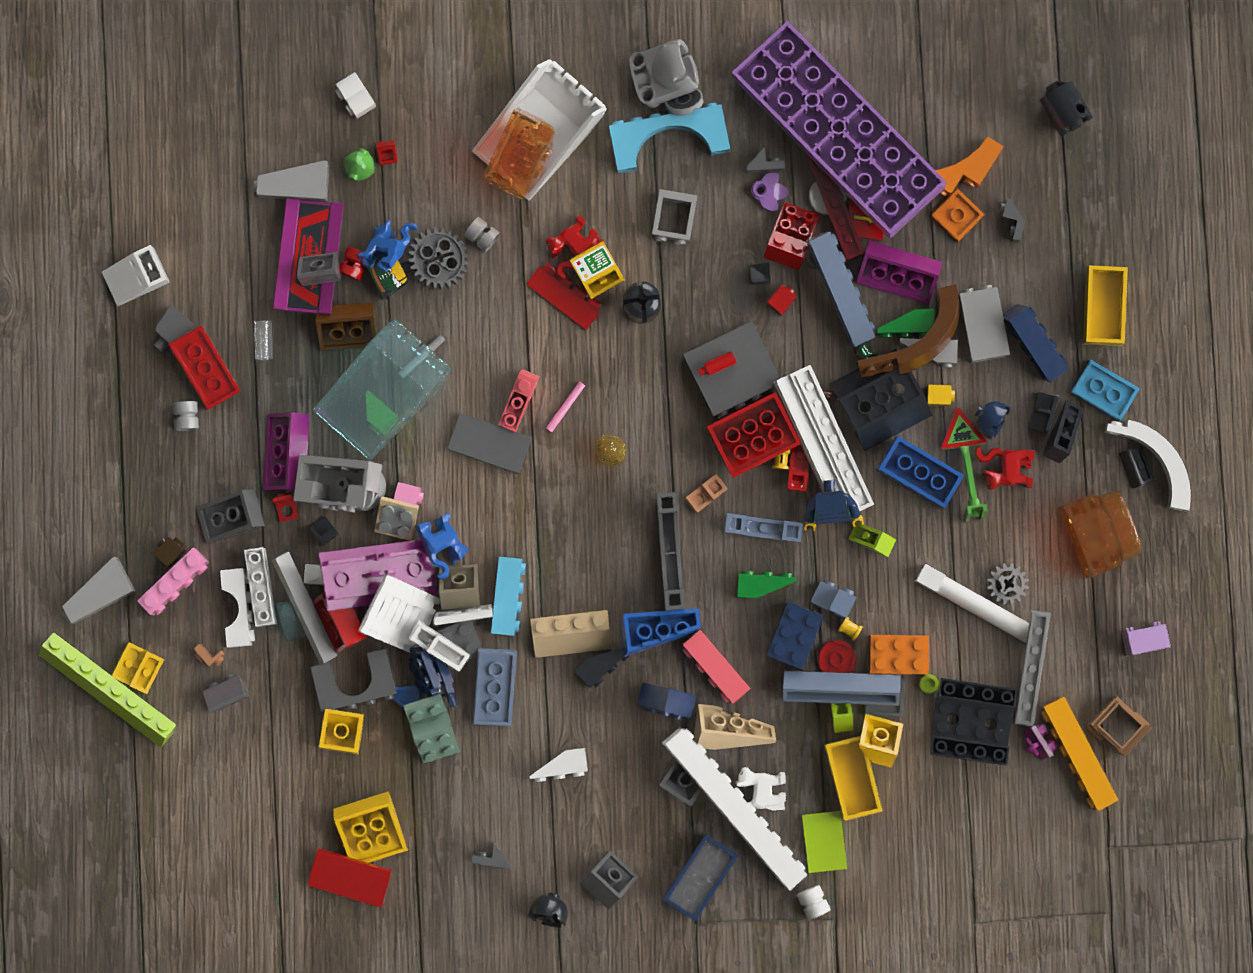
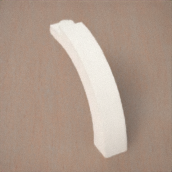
(1170, 460)

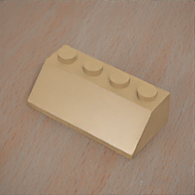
(571, 633)

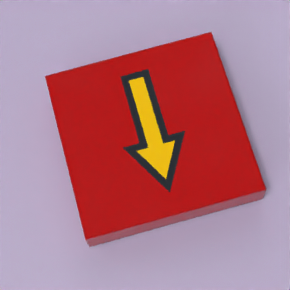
(863, 224)

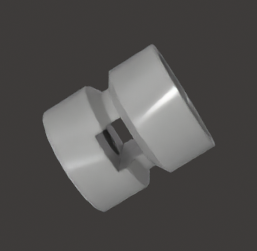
(481, 234)
(185, 415)

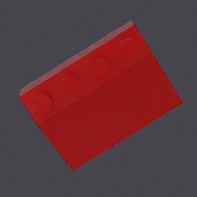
(753, 435)

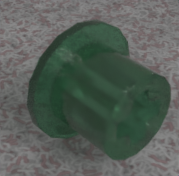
(864, 351)

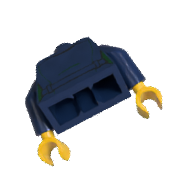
(831, 507)

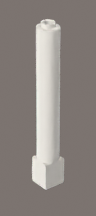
(974, 603)

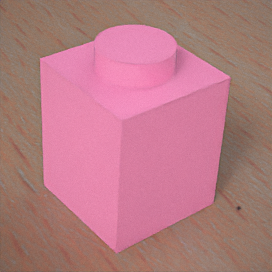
(408, 494)

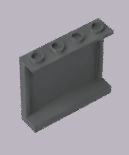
(737, 383)

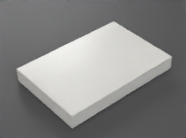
(463, 614)

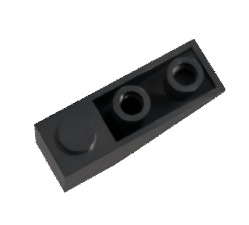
(596, 667)

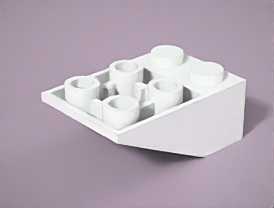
(135, 275)

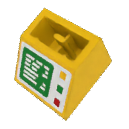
(597, 270)

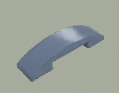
(763, 528)

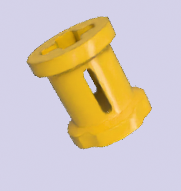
(783, 466)
(850, 628)

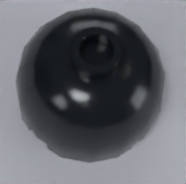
(549, 910)

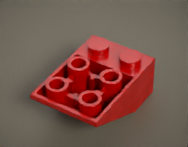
(790, 235)

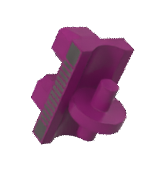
(1037, 744)

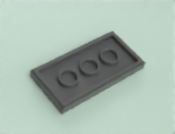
(490, 443)

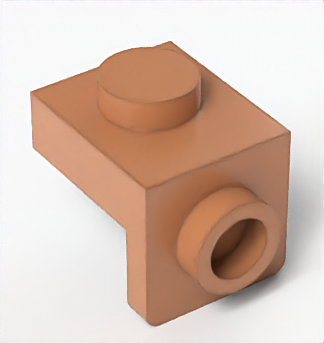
(204, 655)

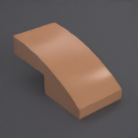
(706, 494)

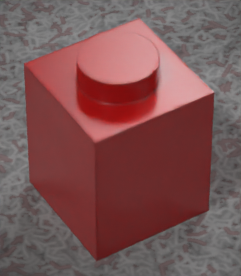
(782, 299)

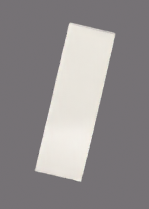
(439, 646)

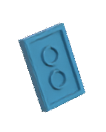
(1105, 390)

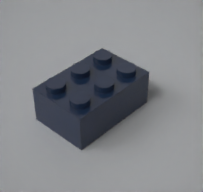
(794, 635)

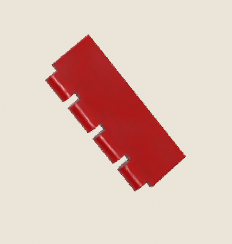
(561, 296)

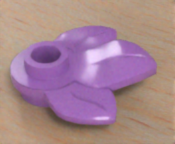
(772, 191)

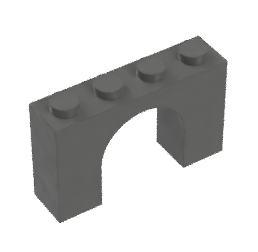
(381, 685)

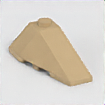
(723, 730)

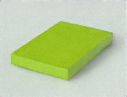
(824, 841)

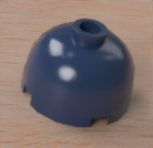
(991, 418)

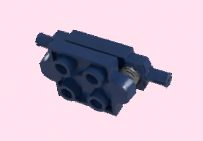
(431, 674)

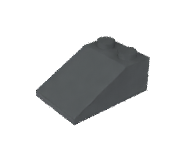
(230, 516)

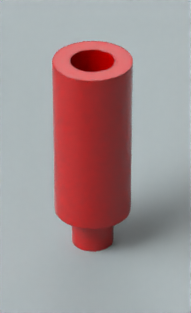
(718, 364)

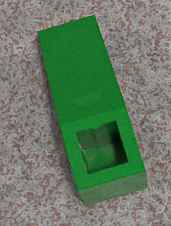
(915, 322)
(756, 586)

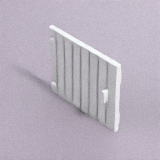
(397, 611)

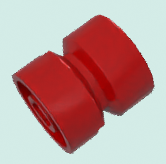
(345, 267)

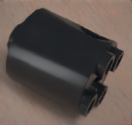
(1065, 107)

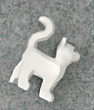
(762, 791)

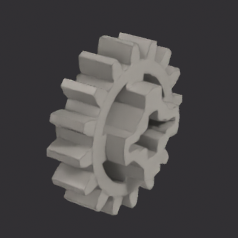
(1000, 579)

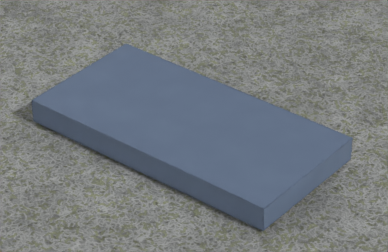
(494, 687)

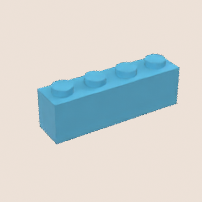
(507, 596)

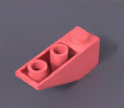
(519, 400)

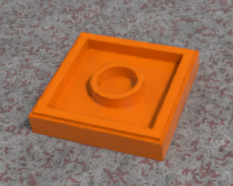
(957, 215)

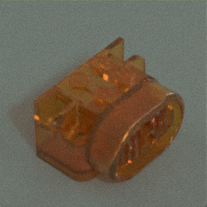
(511, 166)
(1101, 532)

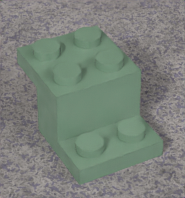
(431, 728)

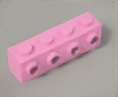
(173, 581)

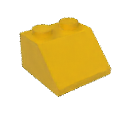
(341, 731)
(880, 740)

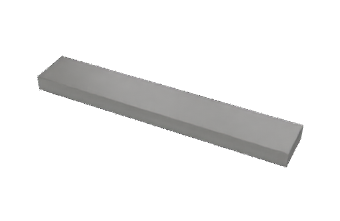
(304, 608)
(1032, 668)

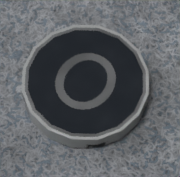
(686, 103)

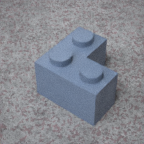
(833, 600)

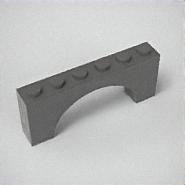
(670, 551)

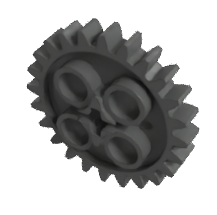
(444, 274)

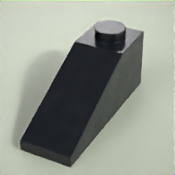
(1063, 433)

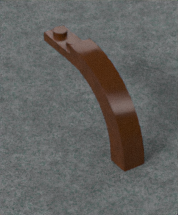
(927, 347)

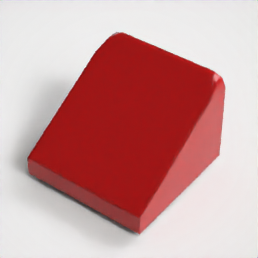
(387, 152)

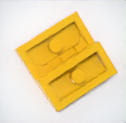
(137, 667)

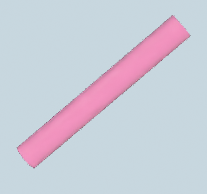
(566, 405)

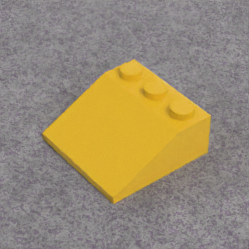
(370, 828)

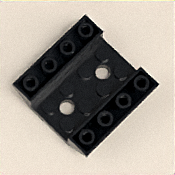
(888, 411)
(973, 706)

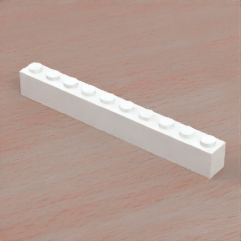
(734, 808)

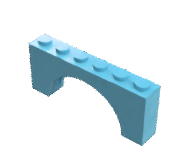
(630, 136)

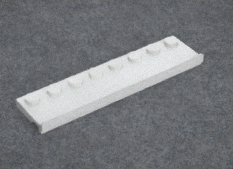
(820, 434)

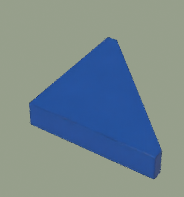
(406, 695)

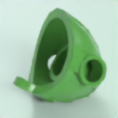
(359, 165)

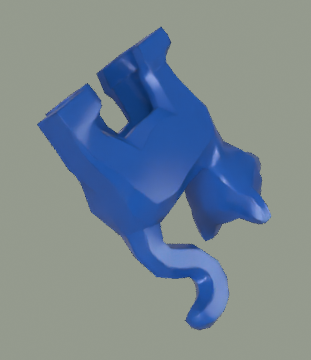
(385, 246)
(444, 538)

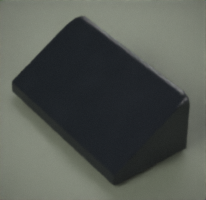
(1136, 467)

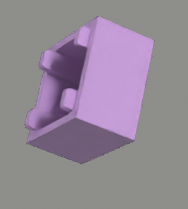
(1145, 639)

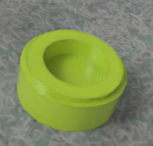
(928, 684)

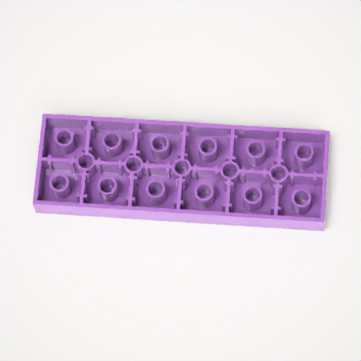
(838, 129)

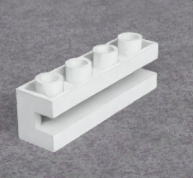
(260, 587)

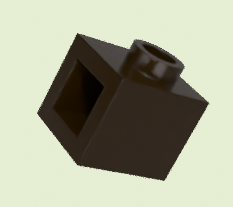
(169, 550)

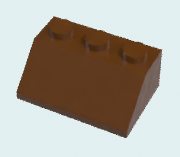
(346, 326)

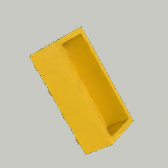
(1105, 305)
(852, 779)

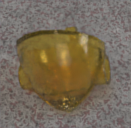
(610, 450)

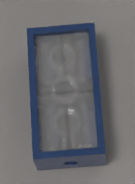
(700, 877)

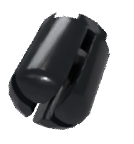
(648, 294)

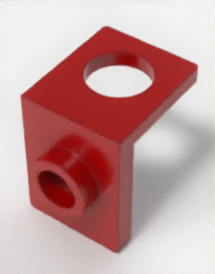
(285, 500)

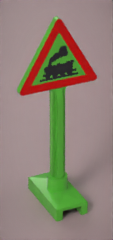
(962, 435)

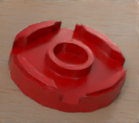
(836, 657)

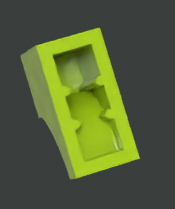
(842, 717)

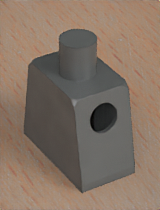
(171, 327)

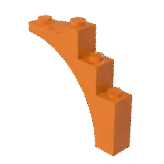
(971, 169)

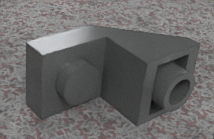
(1011, 214)

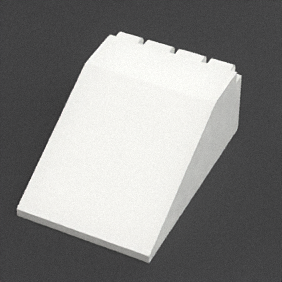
(556, 102)

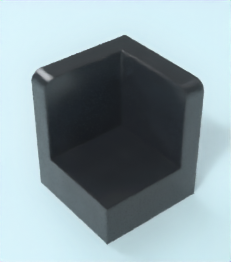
(324, 531)

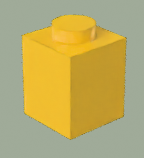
(940, 395)

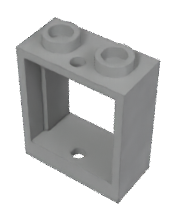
(676, 197)

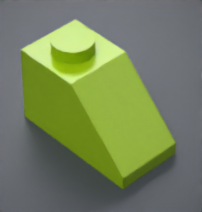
(872, 539)

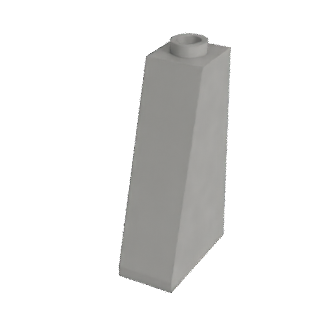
(301, 183)
(102, 590)

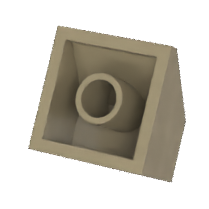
(460, 587)

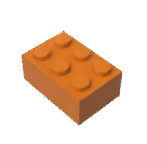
(899, 654)

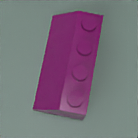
(899, 272)
(284, 443)

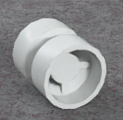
(813, 902)

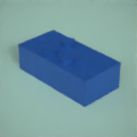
(919, 472)

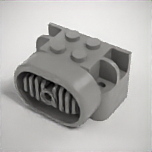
(339, 483)

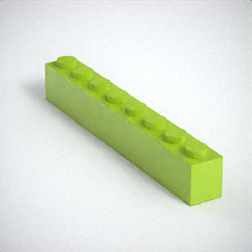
(107, 690)

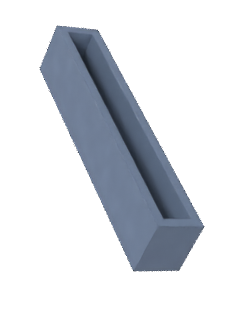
(840, 288)
(841, 688)

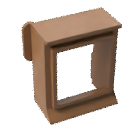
(1101, 734)

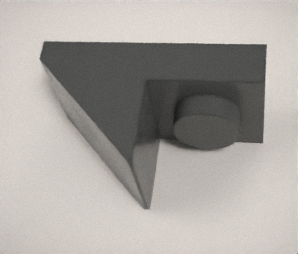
(760, 165)
(497, 860)

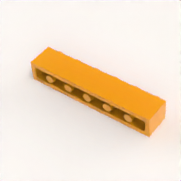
(1080, 754)

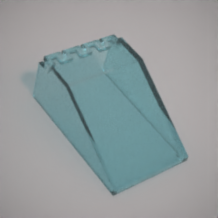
(383, 389)

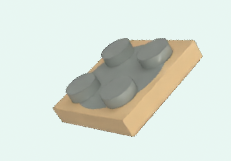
(396, 518)

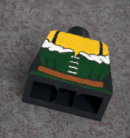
(392, 280)

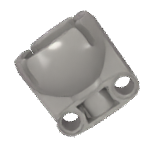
(664, 73)

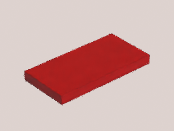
(204, 367)
(349, 877)

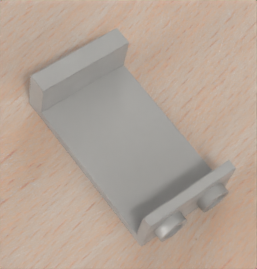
(984, 324)

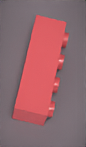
(716, 666)

